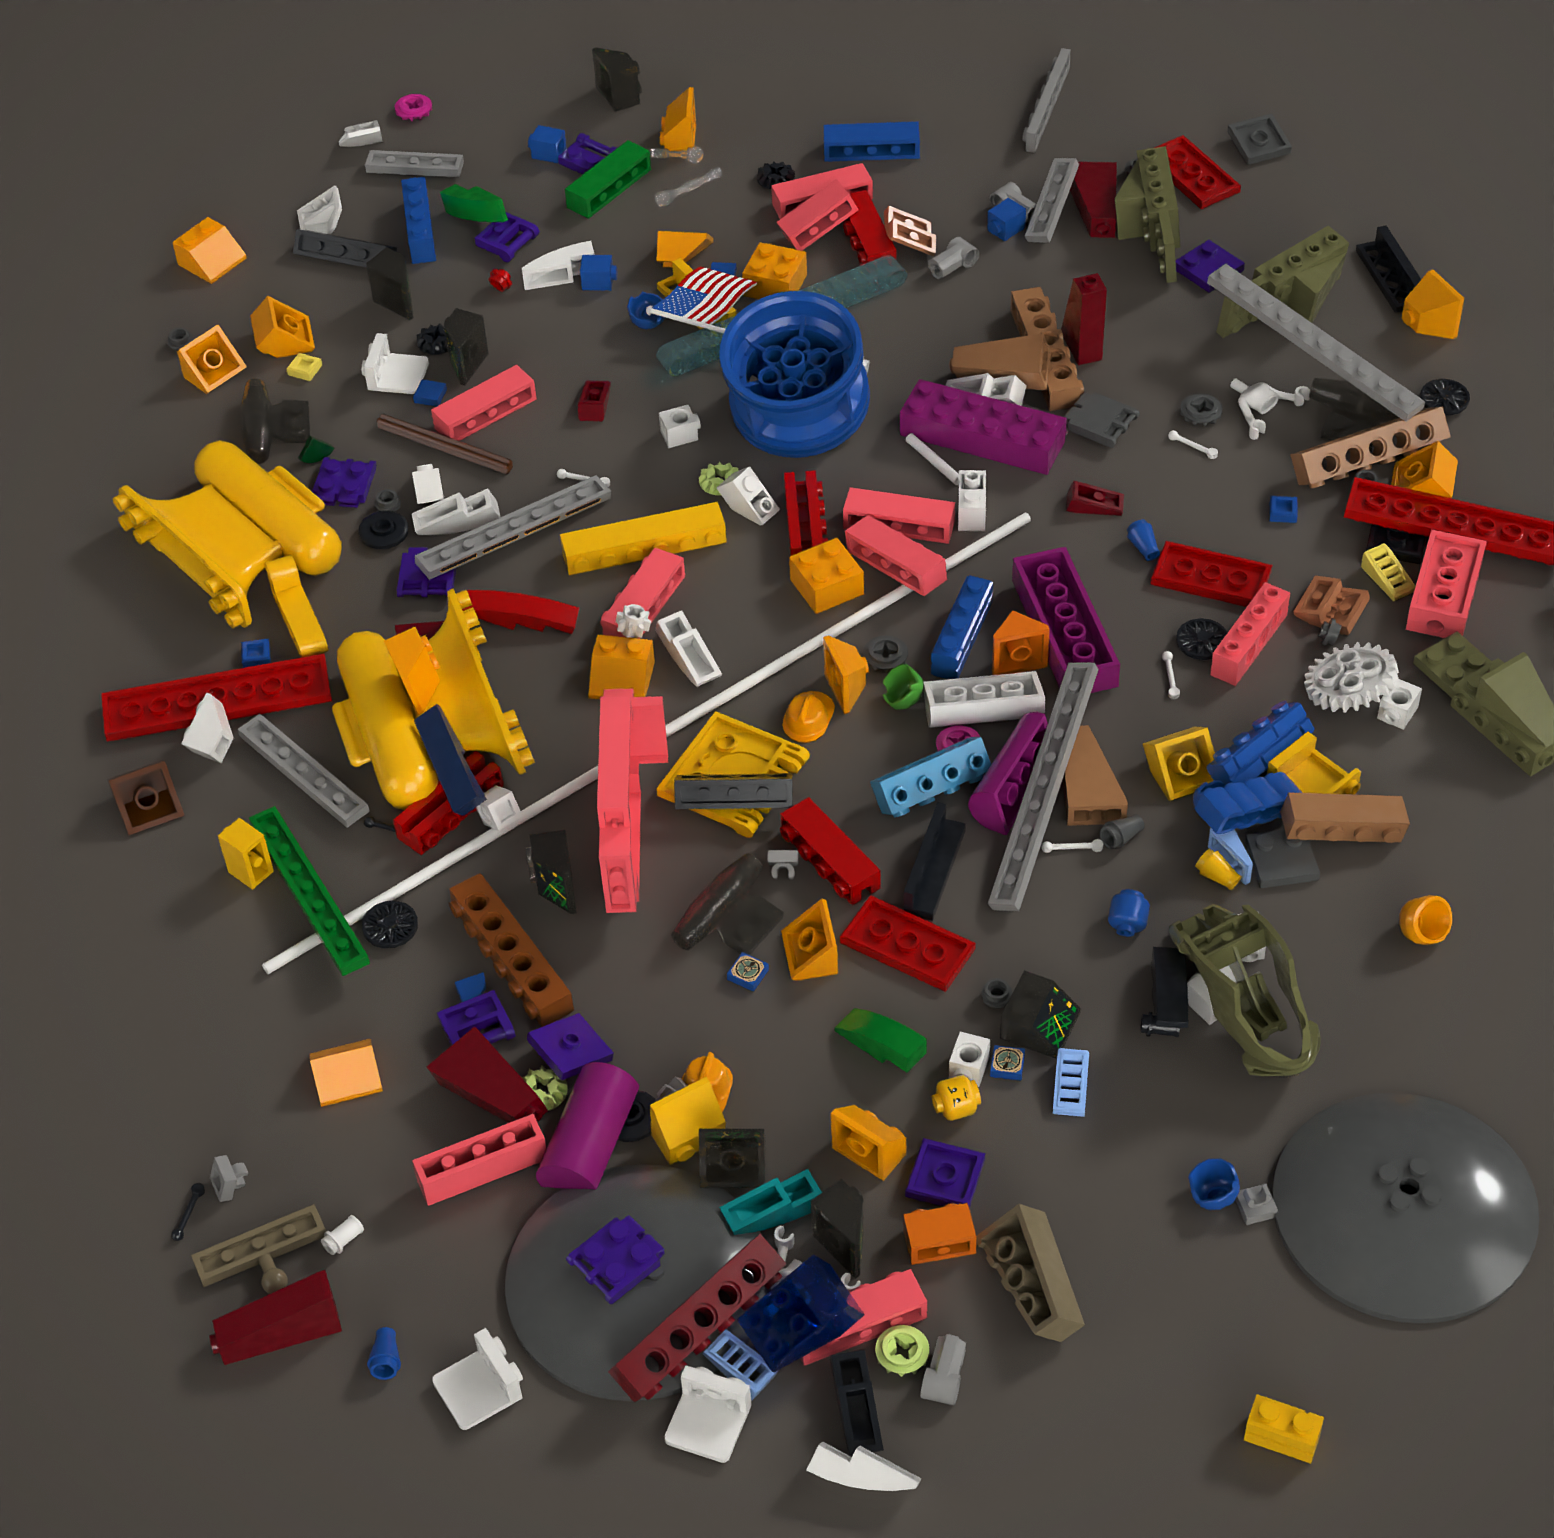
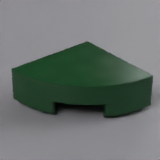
(315, 450)

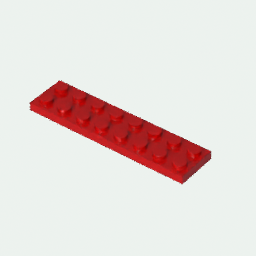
(1422, 512)
(242, 692)

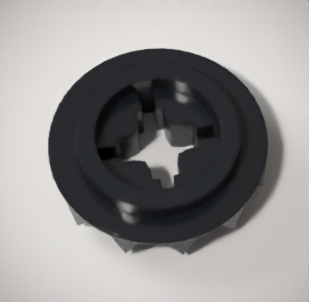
(769, 173)
(425, 340)

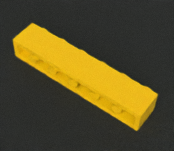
(636, 538)

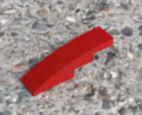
(526, 610)

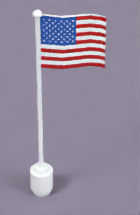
(705, 298)

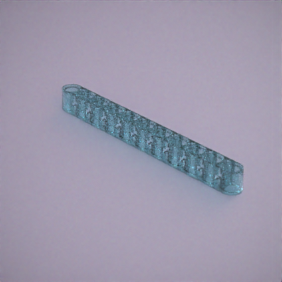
(846, 288)

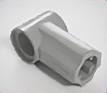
(1013, 192)
(958, 254)
(942, 1379)

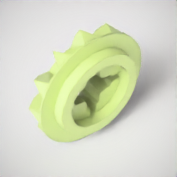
(707, 478)
(556, 1088)
(907, 1338)

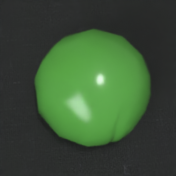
(903, 687)

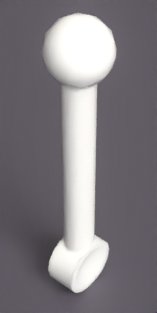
(1212, 453)
(561, 473)
(1173, 691)
(1096, 845)

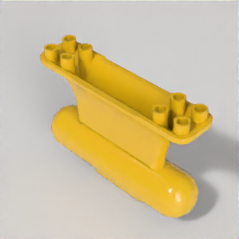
(233, 526)
(380, 716)

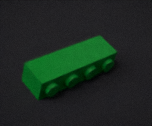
(608, 179)

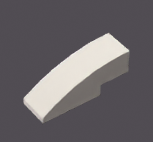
(556, 267)
(1005, 388)
(456, 514)
(687, 649)
(861, 1470)

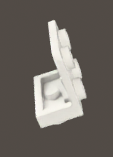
(392, 371)
(479, 1383)
(709, 1414)

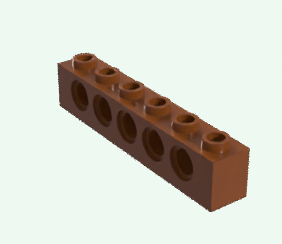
(510, 950)

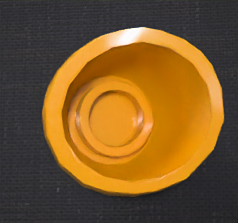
(1426, 919)

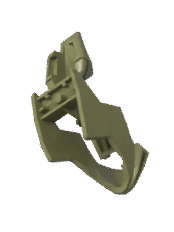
(1247, 1006)

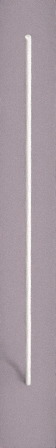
(671, 728)

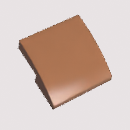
(909, 230)
(1327, 600)

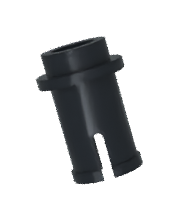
(1148, 1026)

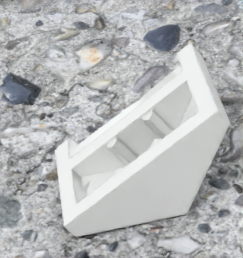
(361, 135)
(321, 213)

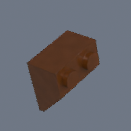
(146, 797)

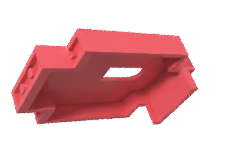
(629, 735)

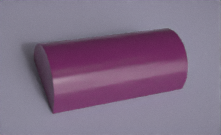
(1002, 788)
(588, 1128)

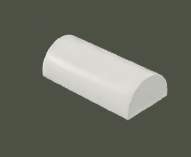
(982, 699)

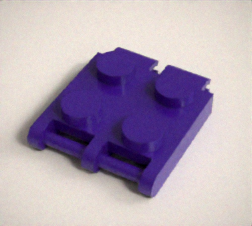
(344, 481)
(415, 582)
(619, 1256)

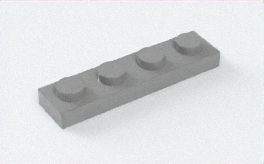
(414, 163)
(1051, 200)

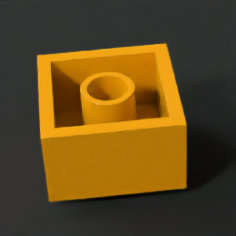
(775, 270)
(826, 575)

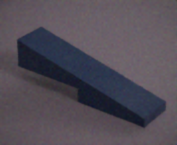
(448, 761)

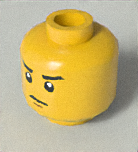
(956, 1097)

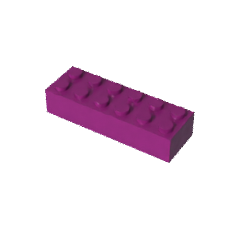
(983, 426)
(1057, 597)

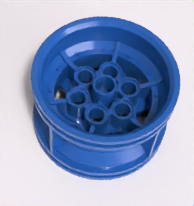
(807, 371)

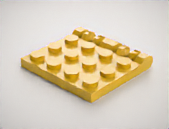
(734, 748)

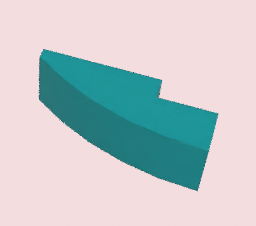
(771, 1204)

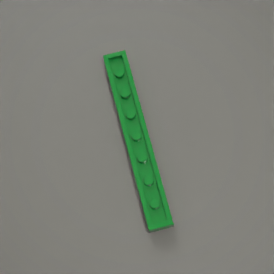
(310, 892)

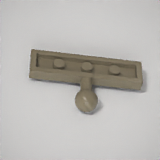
(260, 1247)

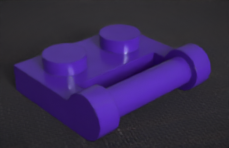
(582, 160)
(499, 233)
(477, 1012)

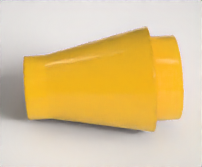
(1215, 867)

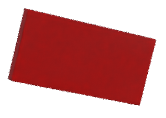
(1197, 174)
(1209, 574)
(908, 943)

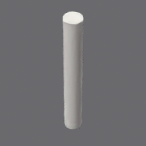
(933, 458)

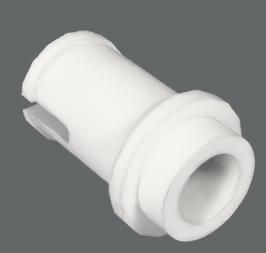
(342, 1235)

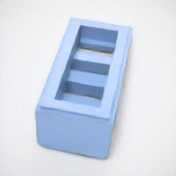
(1233, 851)
(1071, 1063)
(747, 1354)

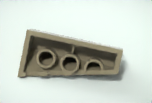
(1031, 1269)

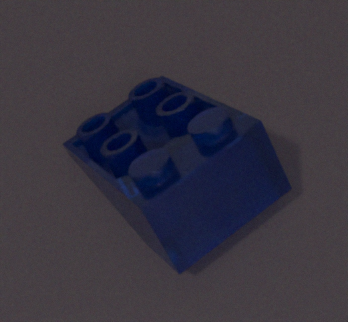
(800, 1314)

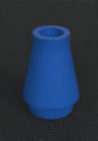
(1143, 538)
(384, 1356)

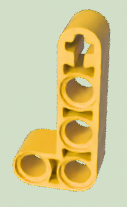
(295, 607)

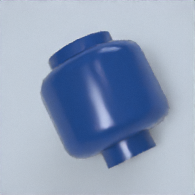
(1128, 912)

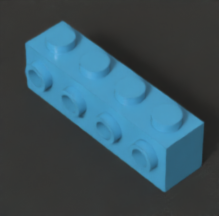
(931, 776)

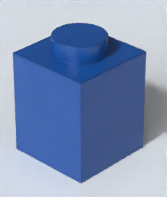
(547, 143)
(1006, 219)
(597, 272)

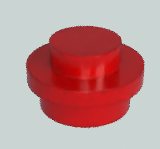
(500, 279)

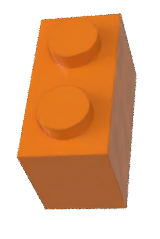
(939, 1233)

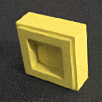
(304, 367)

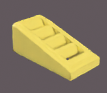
(1380, 557)

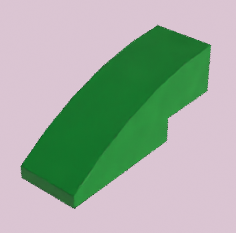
(473, 204)
(883, 1038)

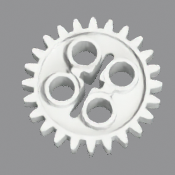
(1351, 677)

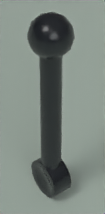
(370, 822)
(197, 1191)

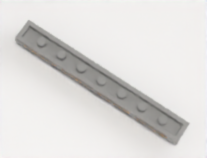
(512, 527)

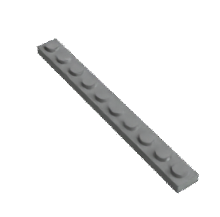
(1316, 342)
(1043, 787)

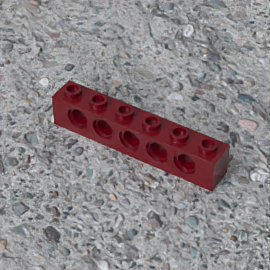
(631, 1370)

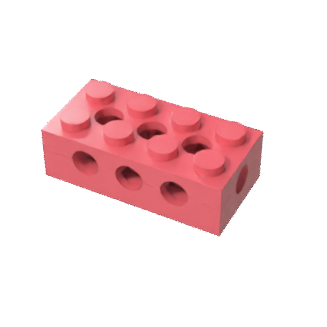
(1452, 556)

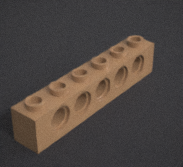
(1033, 317)
(1308, 462)

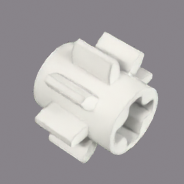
(633, 621)

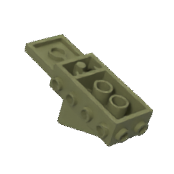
(1150, 208)
(1296, 277)
(1496, 698)

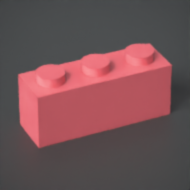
(817, 215)

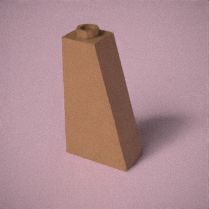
(1019, 356)
(1090, 785)

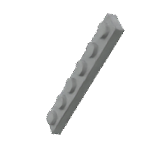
(1048, 98)
(303, 770)

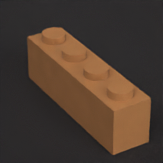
(1344, 817)

